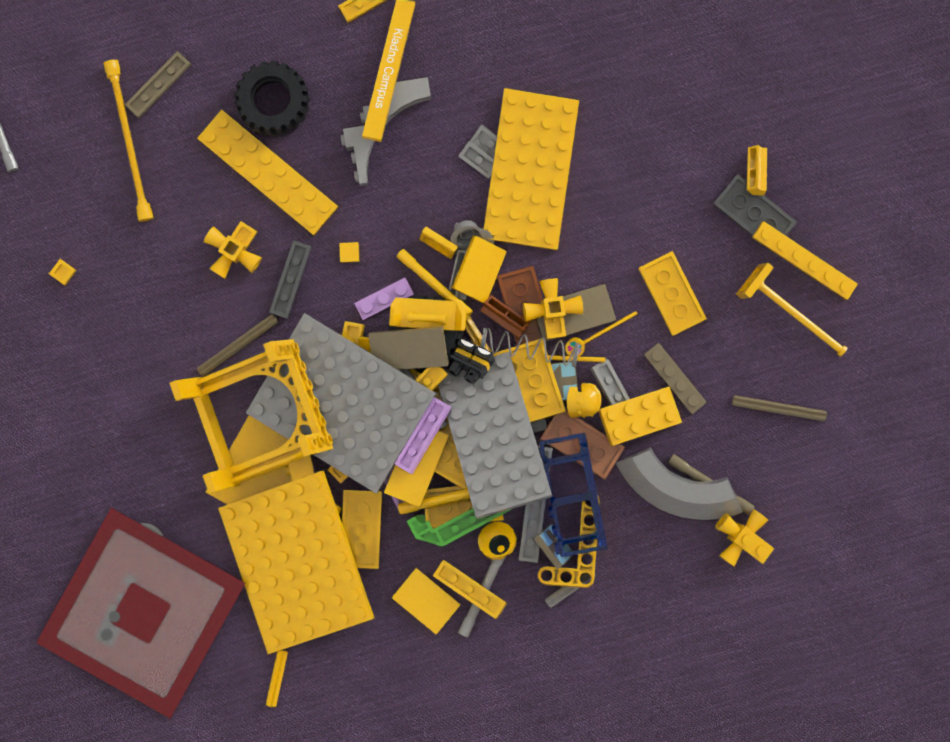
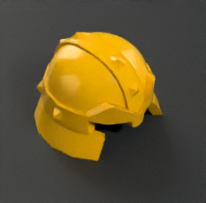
(585, 402)

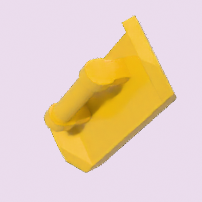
(427, 314)

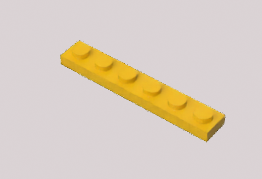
(804, 260)

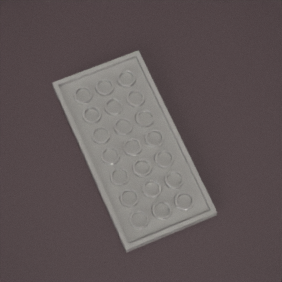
(495, 440)

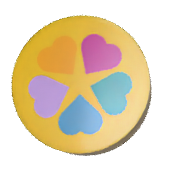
(571, 344)

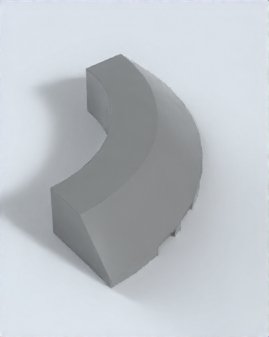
(677, 494)

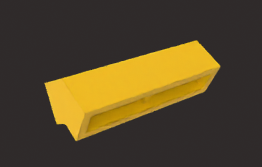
(757, 170)

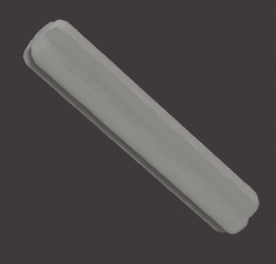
(564, 592)

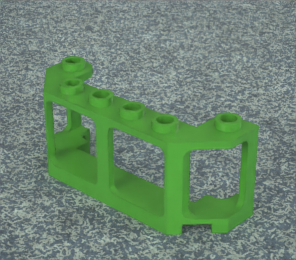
(450, 530)

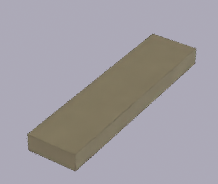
(158, 84)

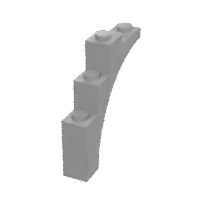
(405, 95)

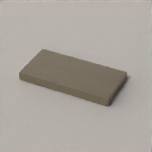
(596, 311)
(410, 347)

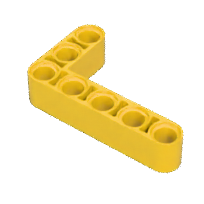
(581, 568)

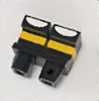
(472, 359)

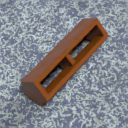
(505, 316)

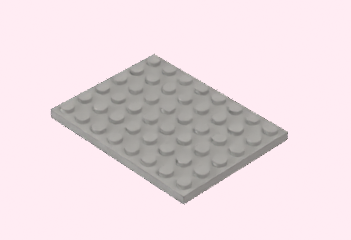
(363, 399)

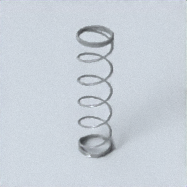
(575, 350)

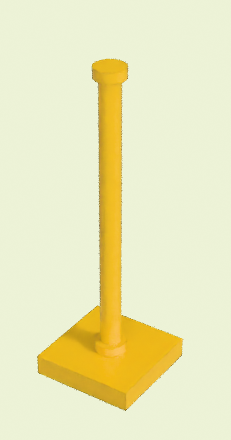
(756, 281)

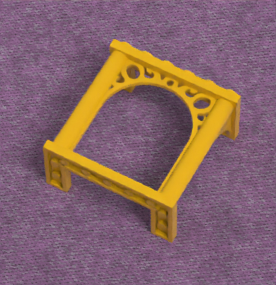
(277, 353)

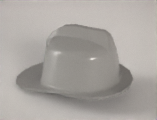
(465, 230)

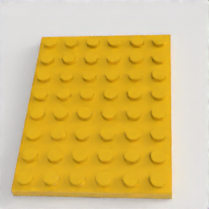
(296, 562)

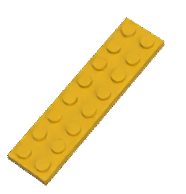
(267, 172)

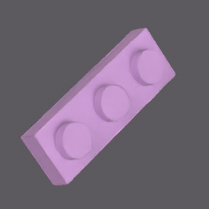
(383, 298)

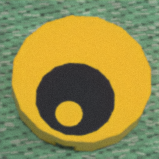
(497, 540)

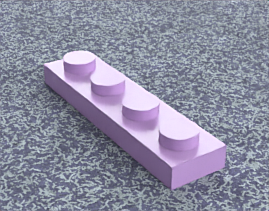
(423, 435)

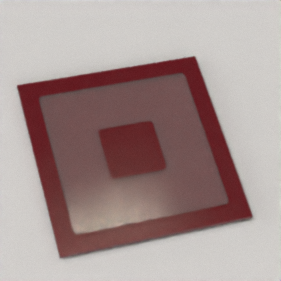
(166, 606)

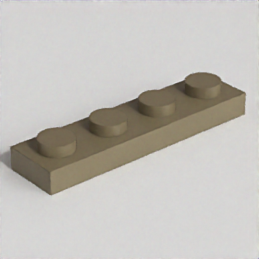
(675, 378)

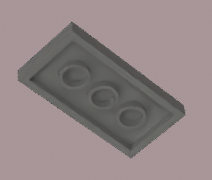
(750, 209)

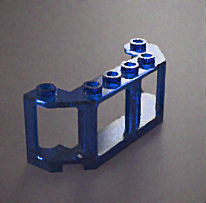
(590, 495)

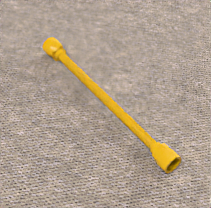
(113, 73)

